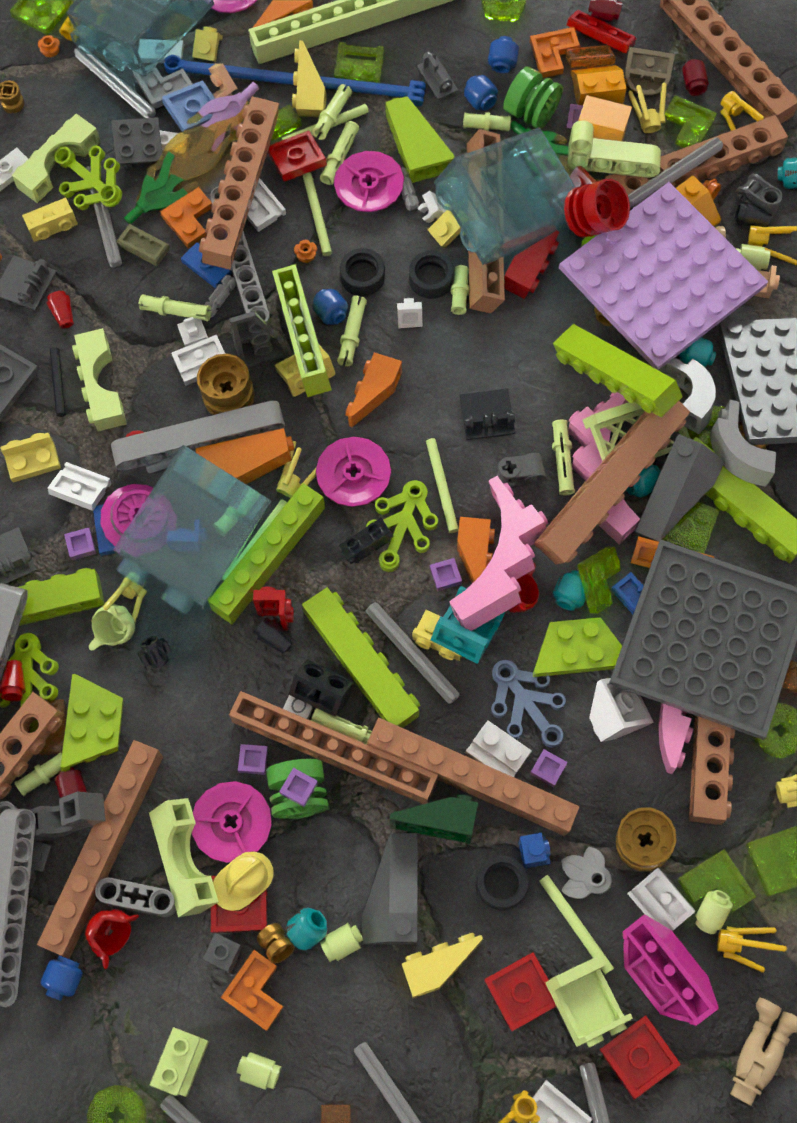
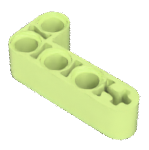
(611, 155)

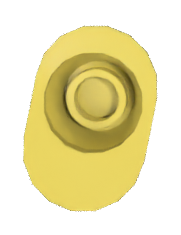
(243, 880)

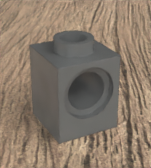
(223, 953)

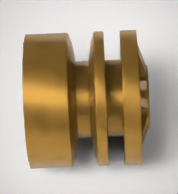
(225, 384)
(644, 823)

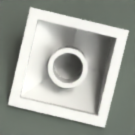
(617, 711)

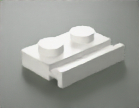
(264, 207)
(193, 356)
(79, 486)
(498, 750)
(661, 900)
(556, 1107)

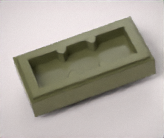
(143, 245)

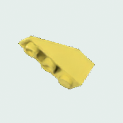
(310, 89)
(432, 970)

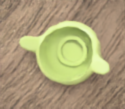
(111, 626)

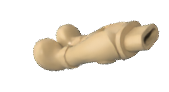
(758, 1067)

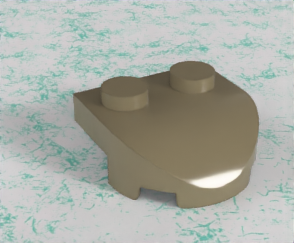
(648, 70)

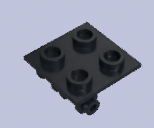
(487, 414)

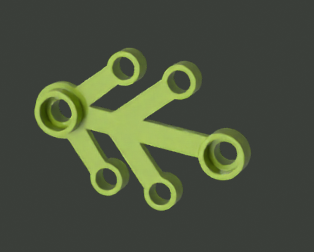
(92, 179)
(405, 520)
(31, 677)

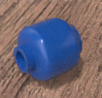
(503, 54)
(481, 92)
(330, 306)
(61, 978)

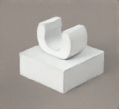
(431, 204)
(409, 313)
(192, 331)

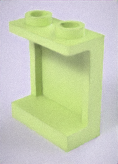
(587, 1002)
(179, 1062)

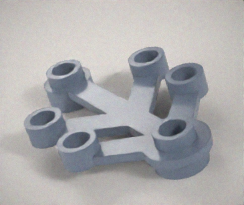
(525, 700)

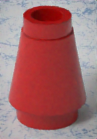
(60, 306)
(13, 684)

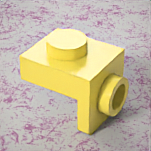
(206, 44)
(445, 229)

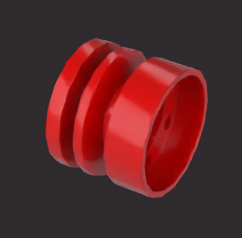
(597, 208)

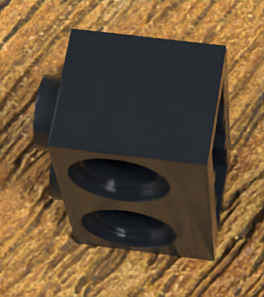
(321, 687)

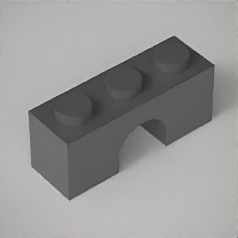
(74, 814)

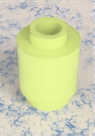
(755, 255)
(713, 911)
(341, 942)
(258, 1071)

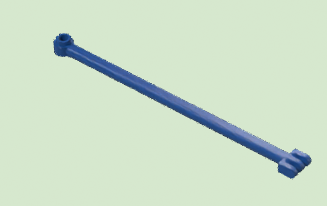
(414, 92)

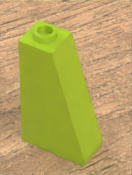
(417, 142)

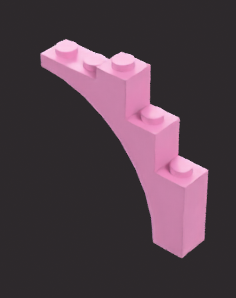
(621, 518)
(497, 586)

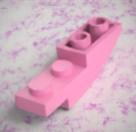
(673, 733)

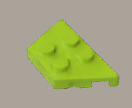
(577, 648)
(91, 723)

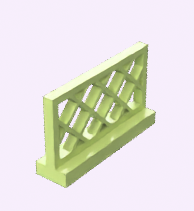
(618, 415)

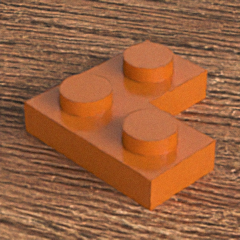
(548, 48)
(182, 217)
(246, 994)

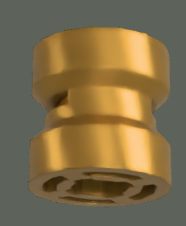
(11, 97)
(275, 943)

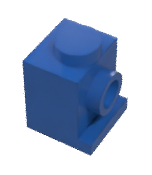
(534, 850)

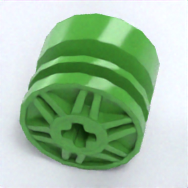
(533, 97)
(287, 808)

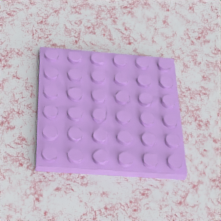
(663, 276)

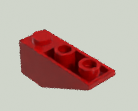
(526, 265)

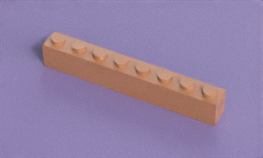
(486, 280)
(608, 483)
(475, 777)
(100, 850)

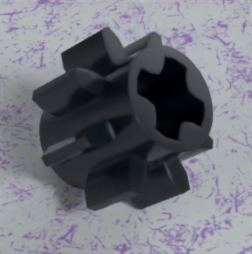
(154, 652)

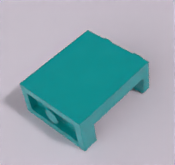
(461, 640)

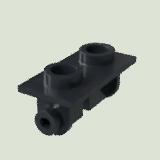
(357, 546)

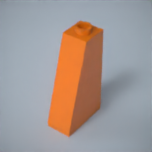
(250, 455)

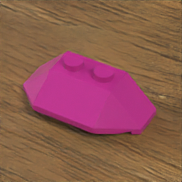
(667, 972)

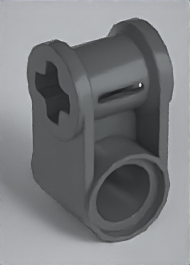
(760, 194)
(522, 470)

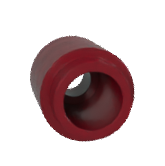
(605, 9)
(695, 77)
(69, 782)

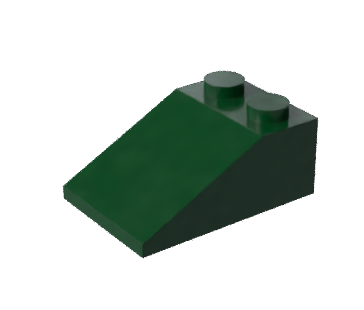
(443, 819)

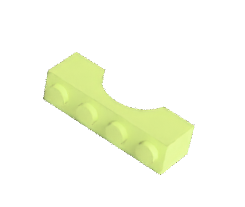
(34, 175)
(94, 354)
(173, 828)

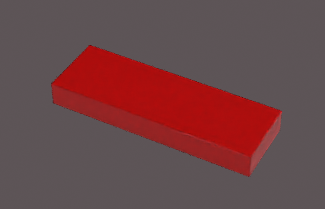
(601, 31)

